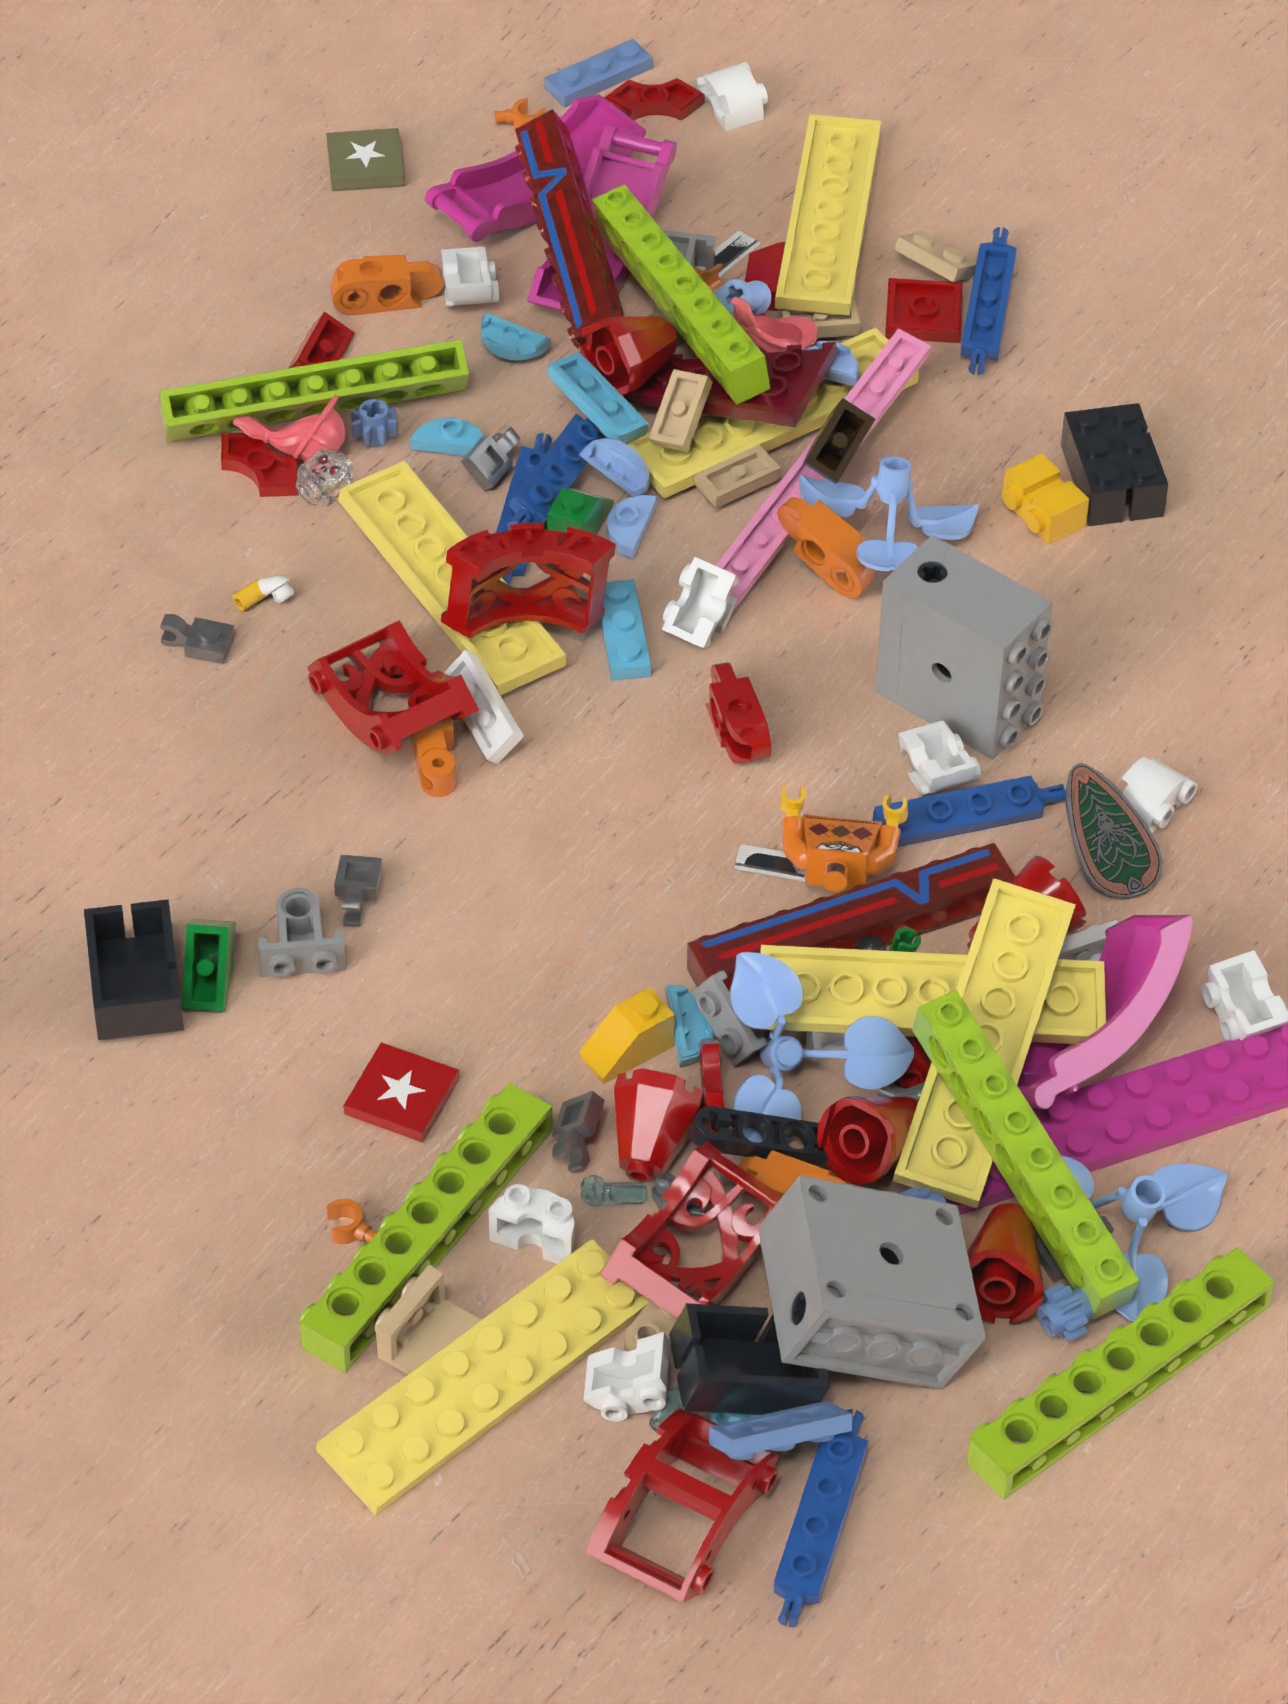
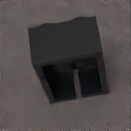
(1108, 455)
(133, 976)
(733, 1372)

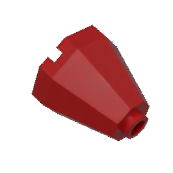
(629, 348)
(652, 1120)

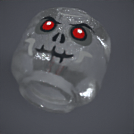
(324, 477)

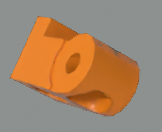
(433, 760)

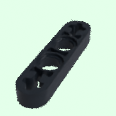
(769, 1127)

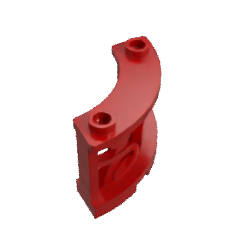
(565, 556)
(432, 700)
(695, 1183)

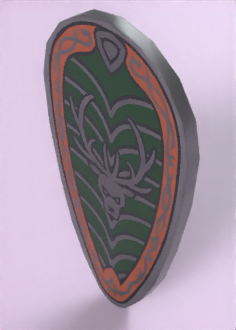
(1110, 836)

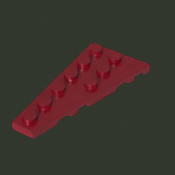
(792, 381)

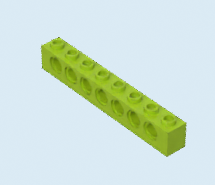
(681, 294)
(308, 389)
(1024, 1153)
(450, 1202)
(1010, 1465)

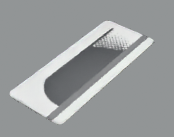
(733, 251)
(767, 862)

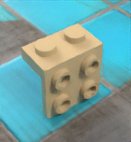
(420, 1323)

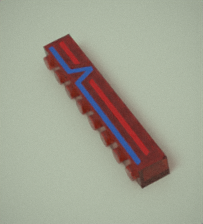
(567, 224)
(916, 899)

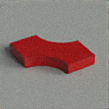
(666, 99)
(270, 472)
(710, 1073)

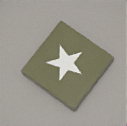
(365, 159)

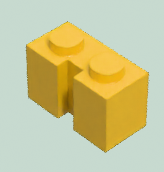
(1043, 499)

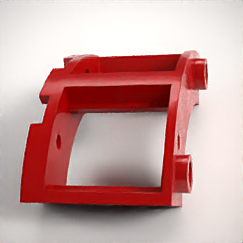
(684, 1438)

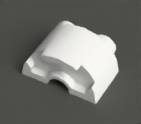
(733, 95)
(468, 277)
(703, 603)
(938, 758)
(1155, 789)
(1243, 997)
(533, 1217)
(629, 1381)

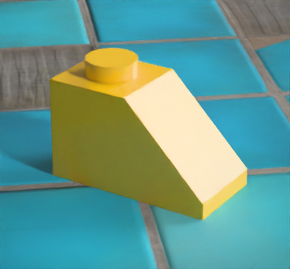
(629, 1036)

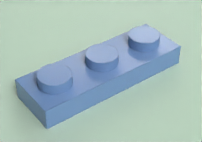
(599, 72)
(780, 1430)

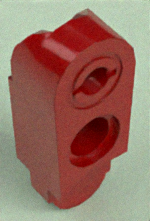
(737, 716)

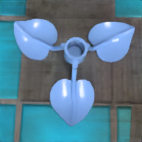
(892, 486)
(766, 991)
(1189, 1203)

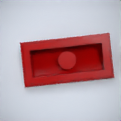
(765, 266)
(324, 342)

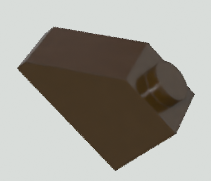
(838, 440)

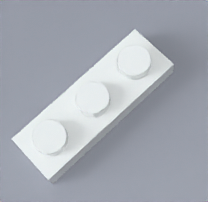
(493, 724)

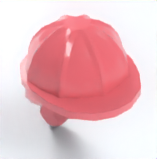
(773, 333)
(301, 437)

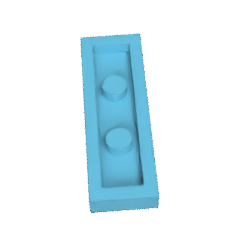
(597, 398)
(624, 632)

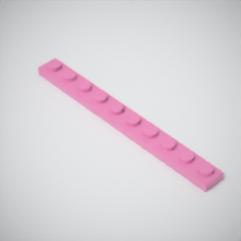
(873, 394)

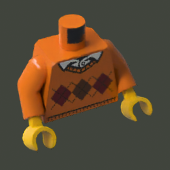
(836, 849)

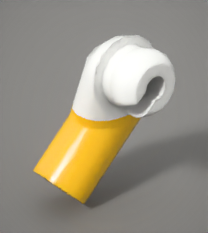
(261, 588)

